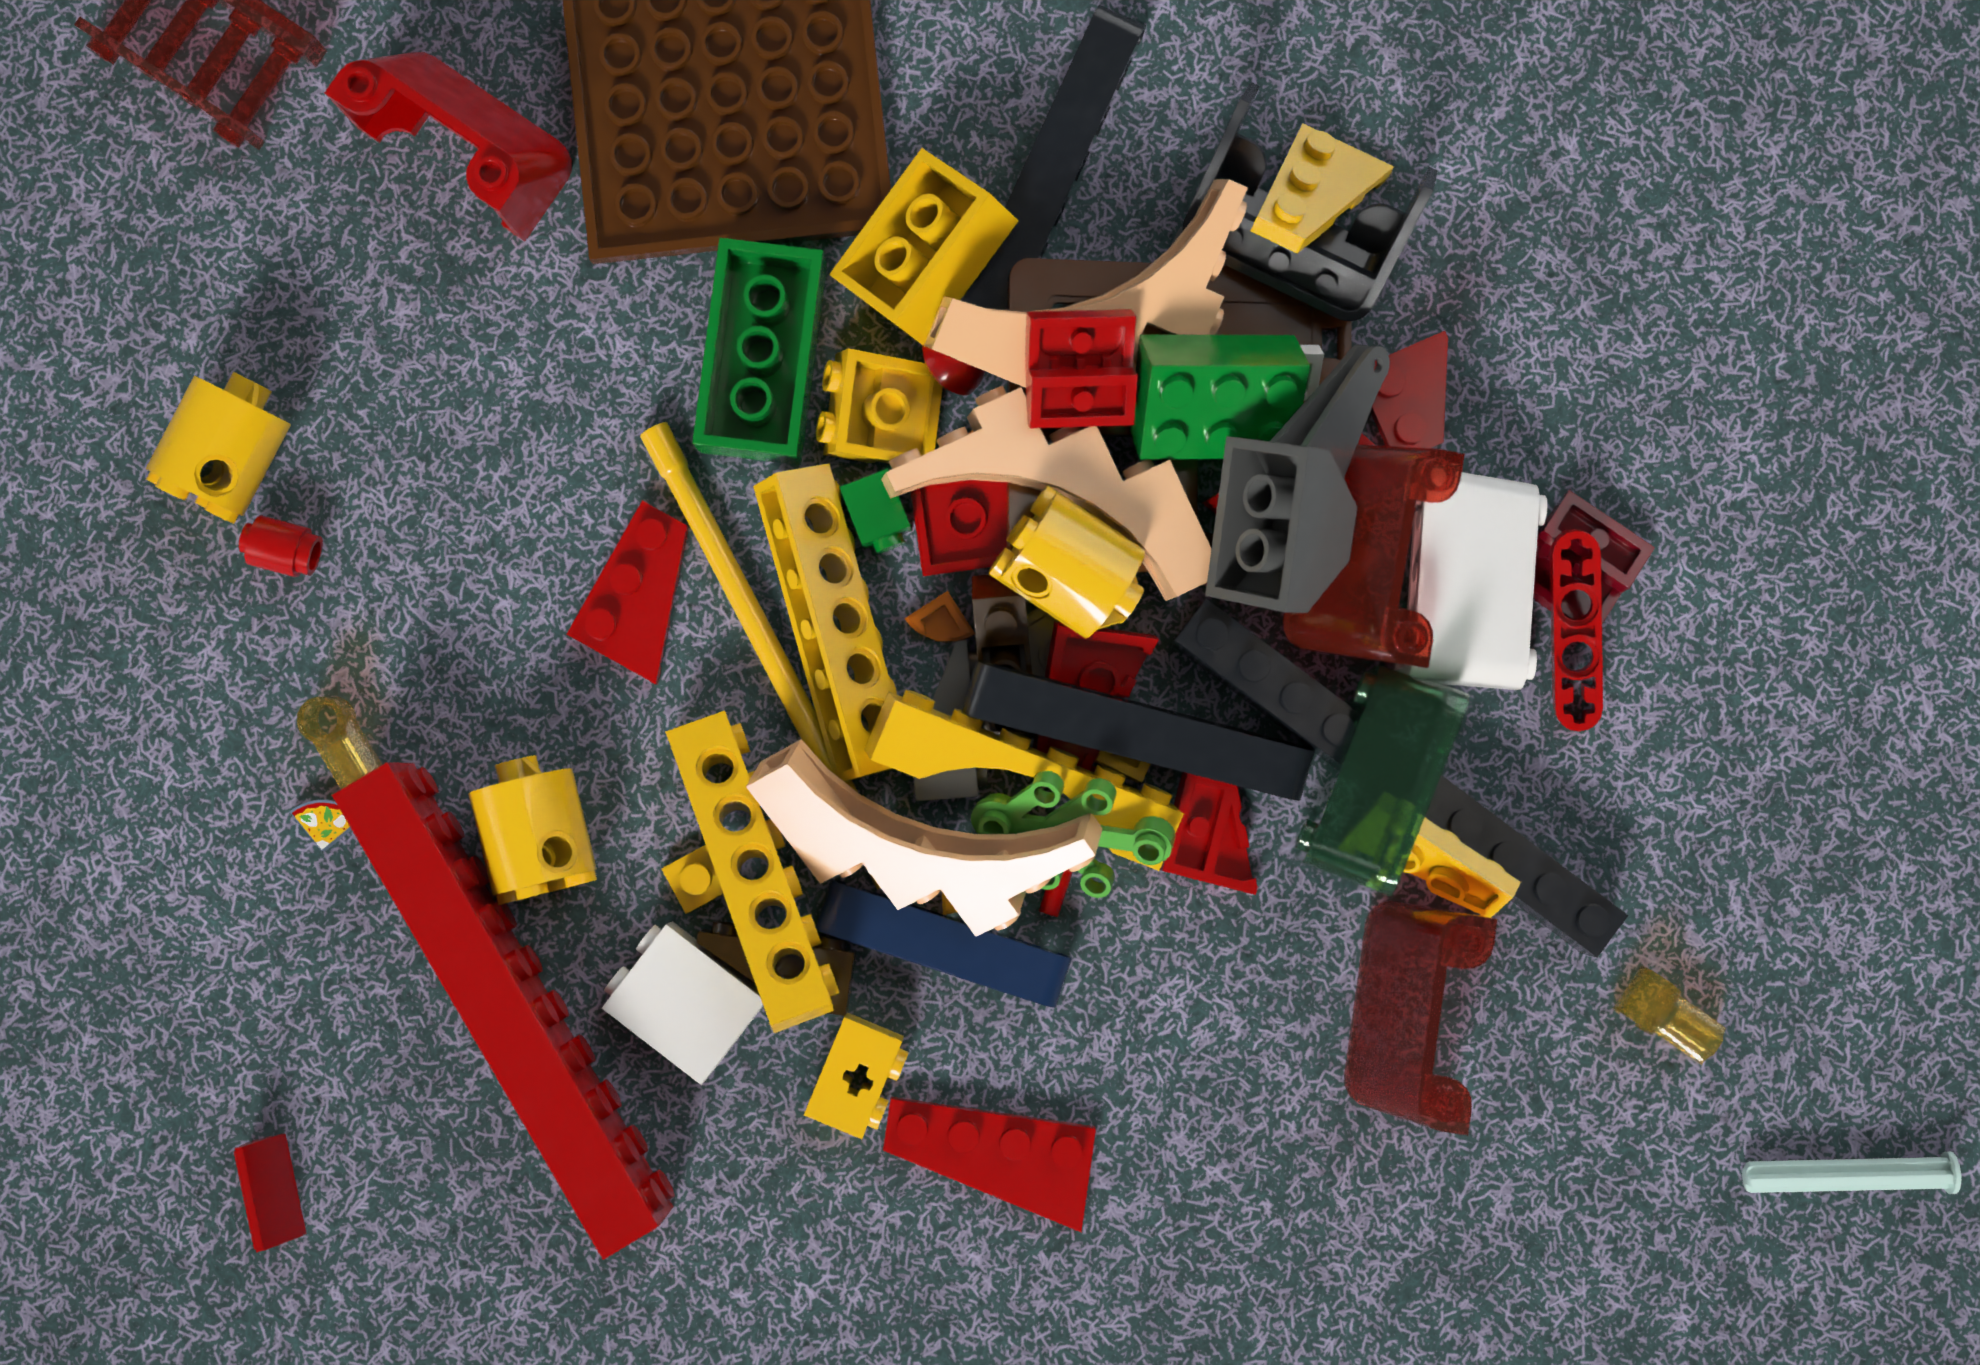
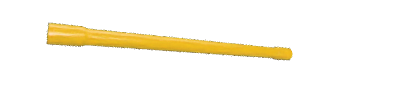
(674, 469)

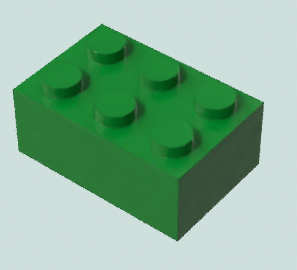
(1213, 388)

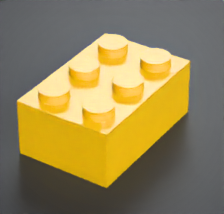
(924, 244)

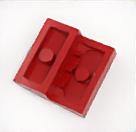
(1080, 368)

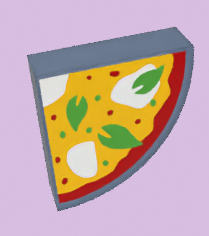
(322, 822)

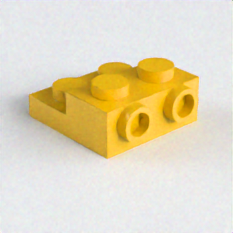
(878, 407)

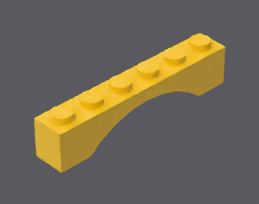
(928, 742)

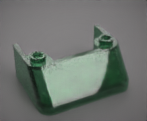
(1384, 780)

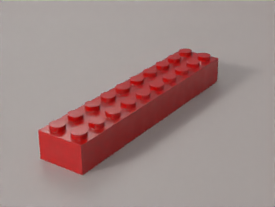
(507, 1005)

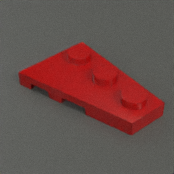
(635, 594)
(1102, 663)

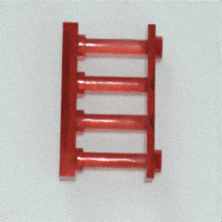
(246, 19)

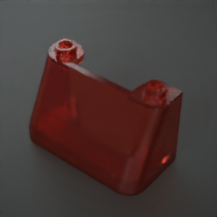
(1360, 607)
(1400, 1011)

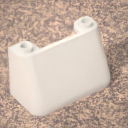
(1477, 582)

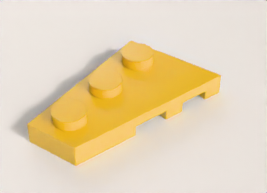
(1315, 187)
(1459, 872)

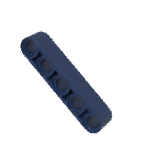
(943, 944)

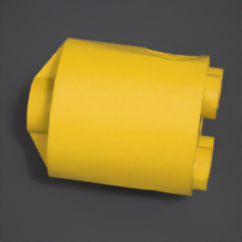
(221, 428)
(1071, 565)
(532, 831)

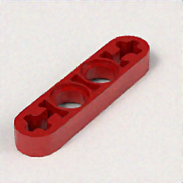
(1570, 630)

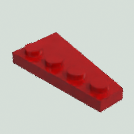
(1008, 1156)

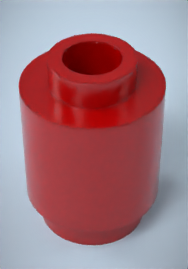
(280, 546)

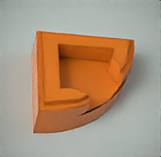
(941, 620)

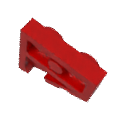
(1413, 395)
(1210, 836)

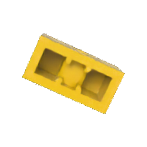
(833, 1098)

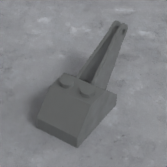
(1285, 501)

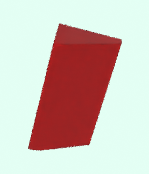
(269, 1191)

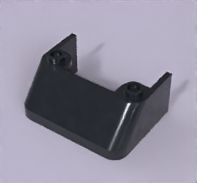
(1338, 269)

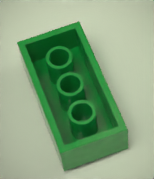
(760, 351)

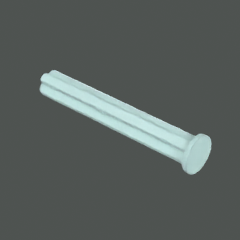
(1853, 1174)

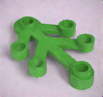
(1002, 814)

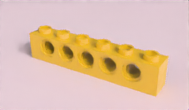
(812, 601)
(785, 1001)

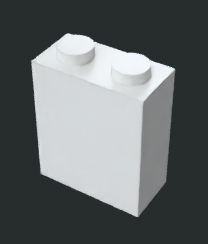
(683, 1000)

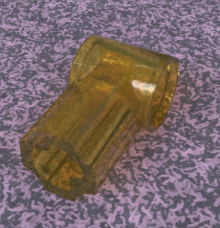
(346, 747)
(1662, 1011)

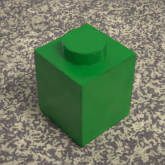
(876, 516)

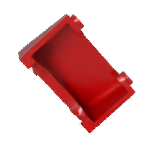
(516, 162)

